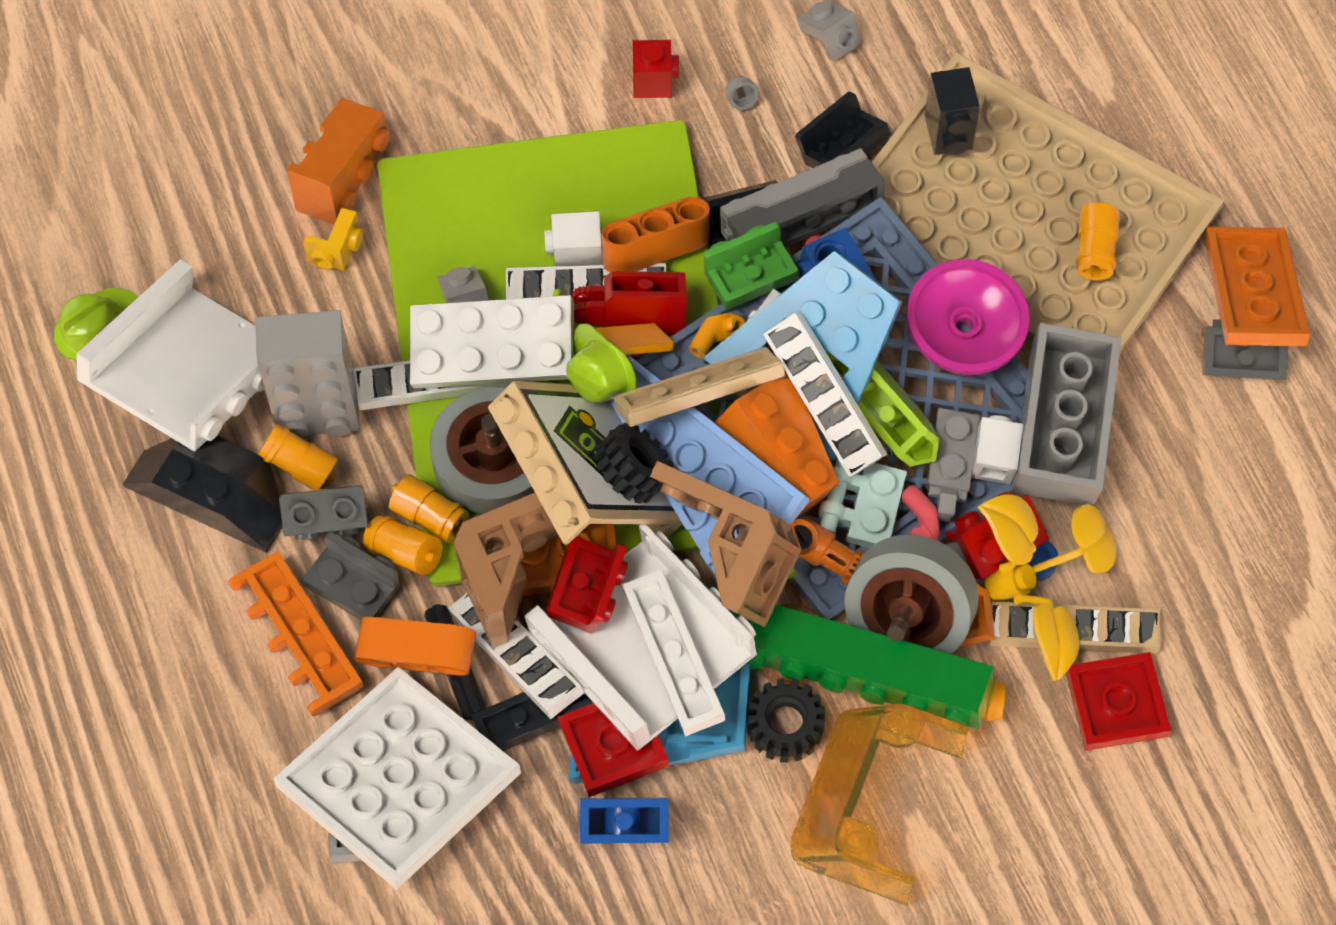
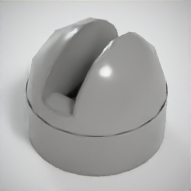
(748, 88)

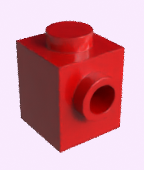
(653, 68)

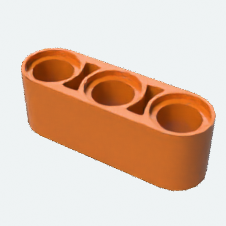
(656, 235)
(415, 646)

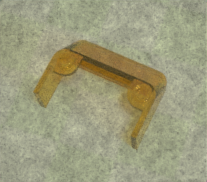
(825, 833)

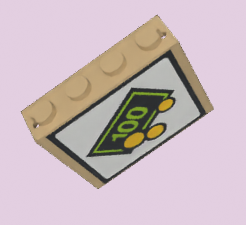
(555, 444)

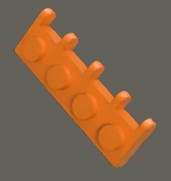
(299, 630)

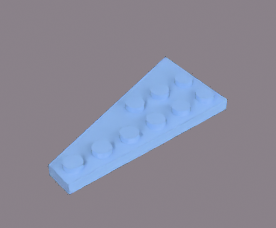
(716, 458)

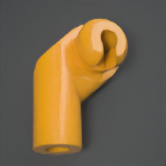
(714, 330)

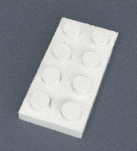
(491, 341)

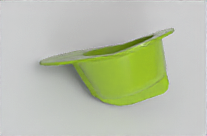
(87, 316)
(598, 367)

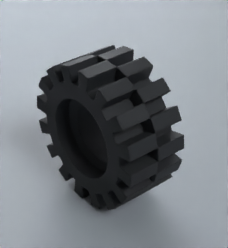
(628, 462)
(786, 696)

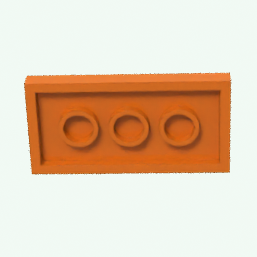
(1256, 286)

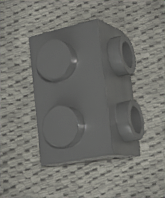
(324, 510)

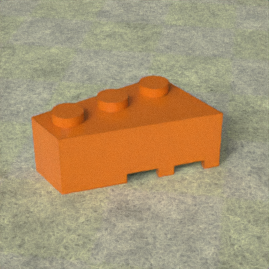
(338, 161)
(782, 434)

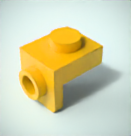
(344, 239)

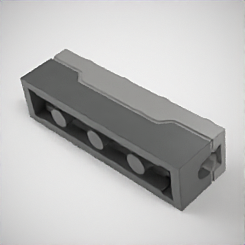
(807, 201)

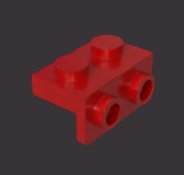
(979, 542)
(586, 584)

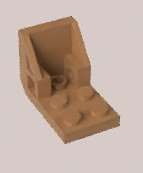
(490, 556)
(748, 567)

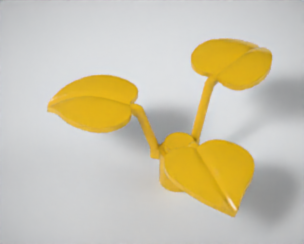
(1015, 532)

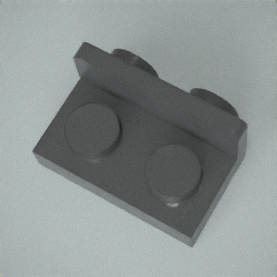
(1239, 360)
(353, 578)

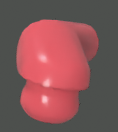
(925, 512)

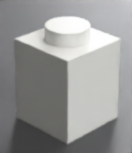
(575, 239)
(997, 449)

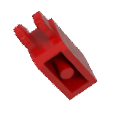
(634, 300)

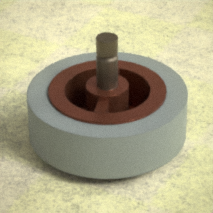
(473, 455)
(913, 593)

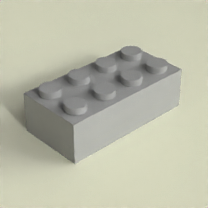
(308, 372)
(1067, 414)

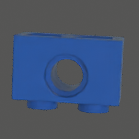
(623, 820)

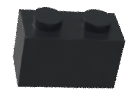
(952, 111)

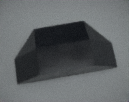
(215, 486)

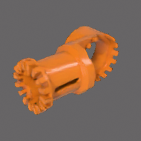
(824, 547)

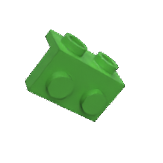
(749, 266)

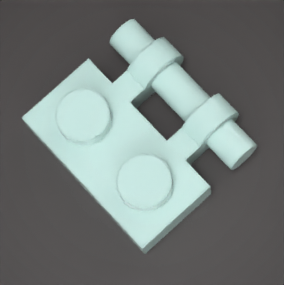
(875, 505)

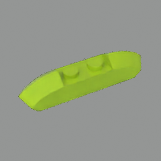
(895, 417)

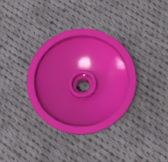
(974, 296)

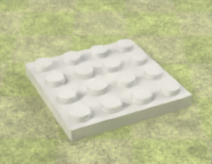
(397, 777)

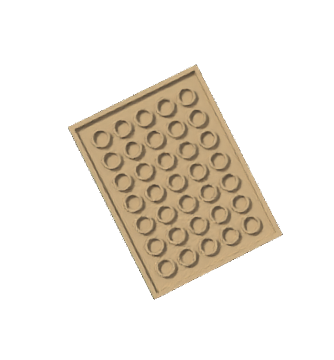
(1021, 203)

